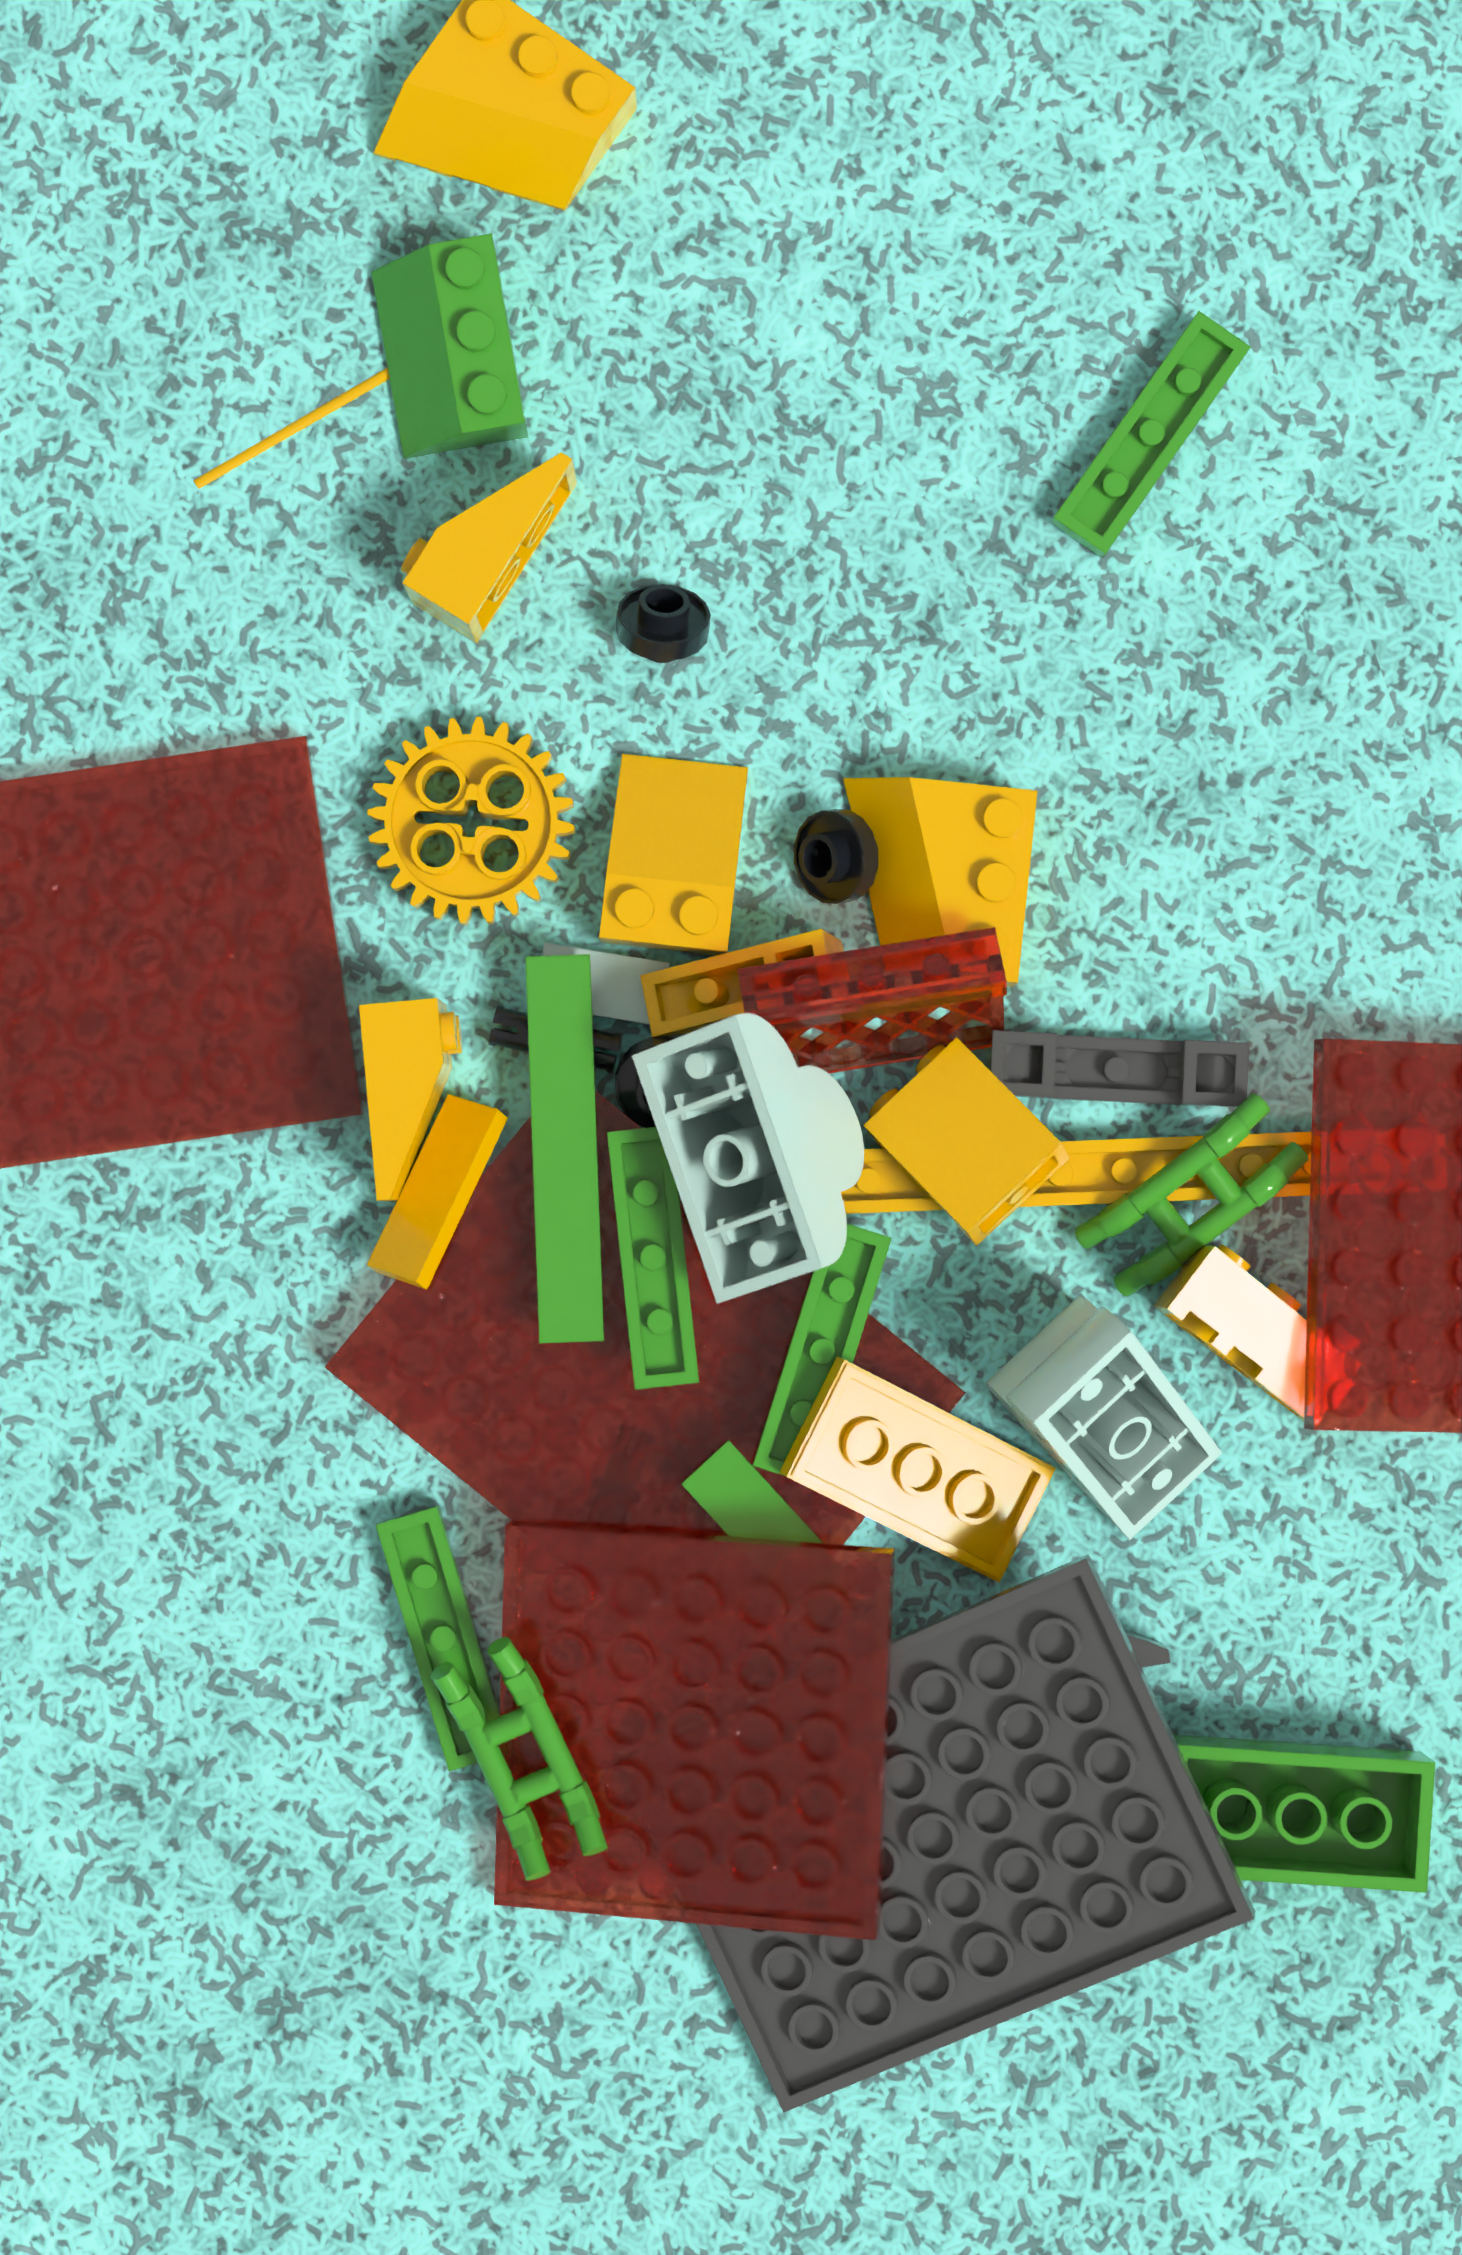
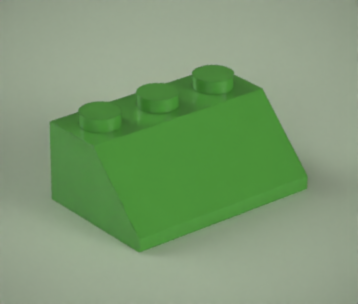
(449, 347)

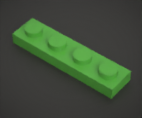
(1150, 434)
(652, 1260)
(825, 1329)
(437, 1618)

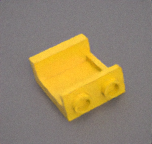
(965, 1139)

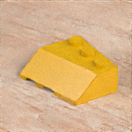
(507, 106)
(948, 858)

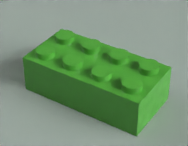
(1318, 1810)

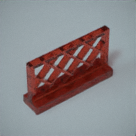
(886, 982)

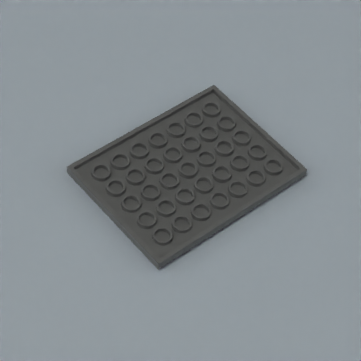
(1025, 1846)

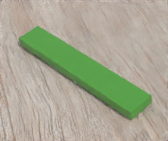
(564, 1148)

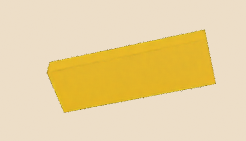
(437, 1191)

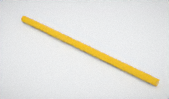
(293, 428)

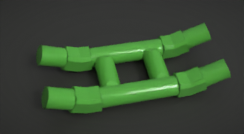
(1201, 1160)
(514, 1794)

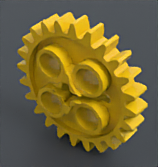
(477, 763)

